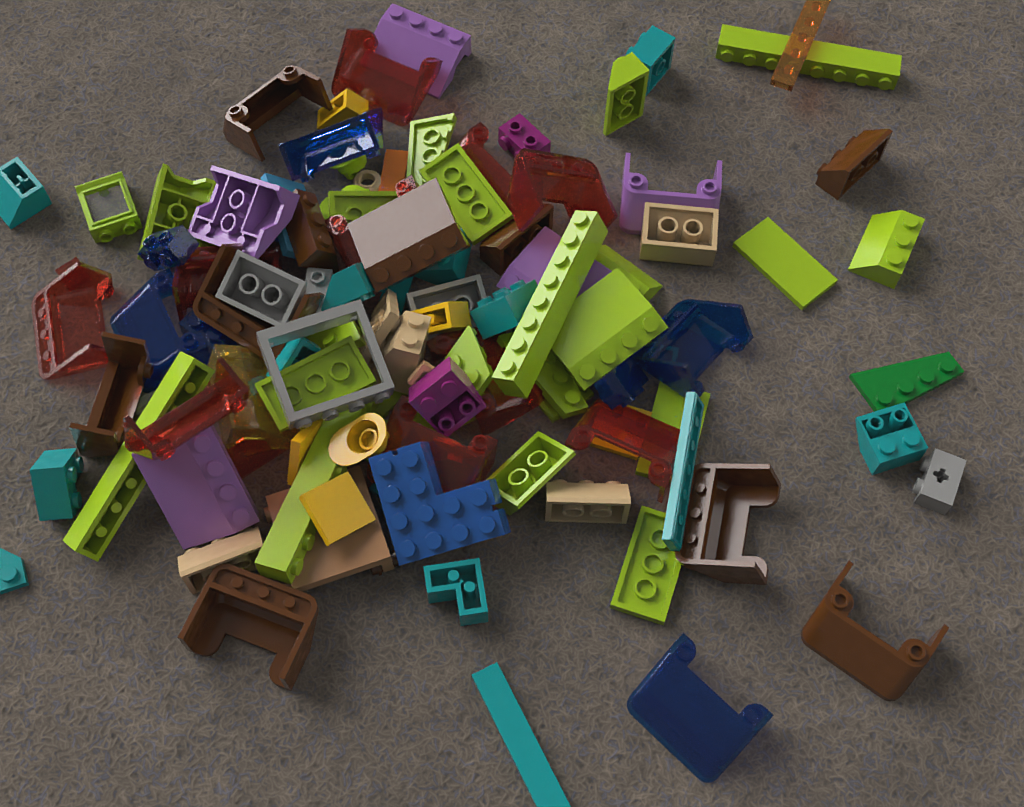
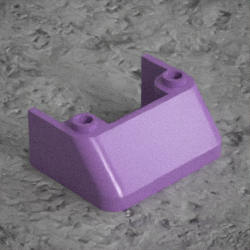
(636, 193)

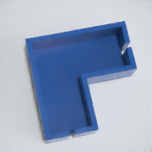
(422, 516)

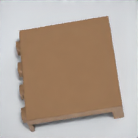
(346, 557)

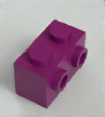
(521, 134)

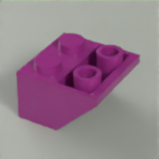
(446, 397)

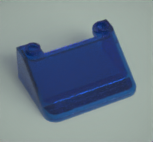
(334, 145)
(148, 320)
(692, 341)
(691, 716)

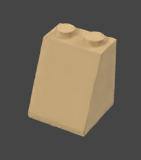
(404, 349)

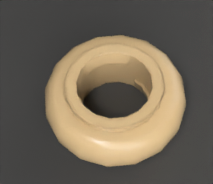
(368, 174)

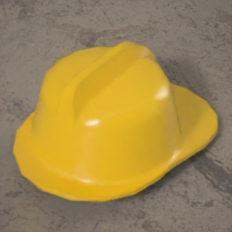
(359, 440)

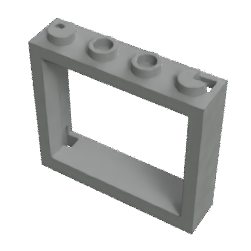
(313, 324)

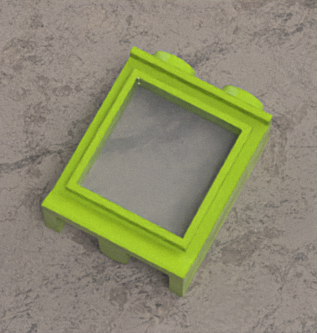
(108, 207)

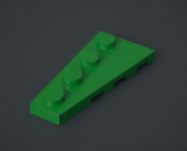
(905, 380)

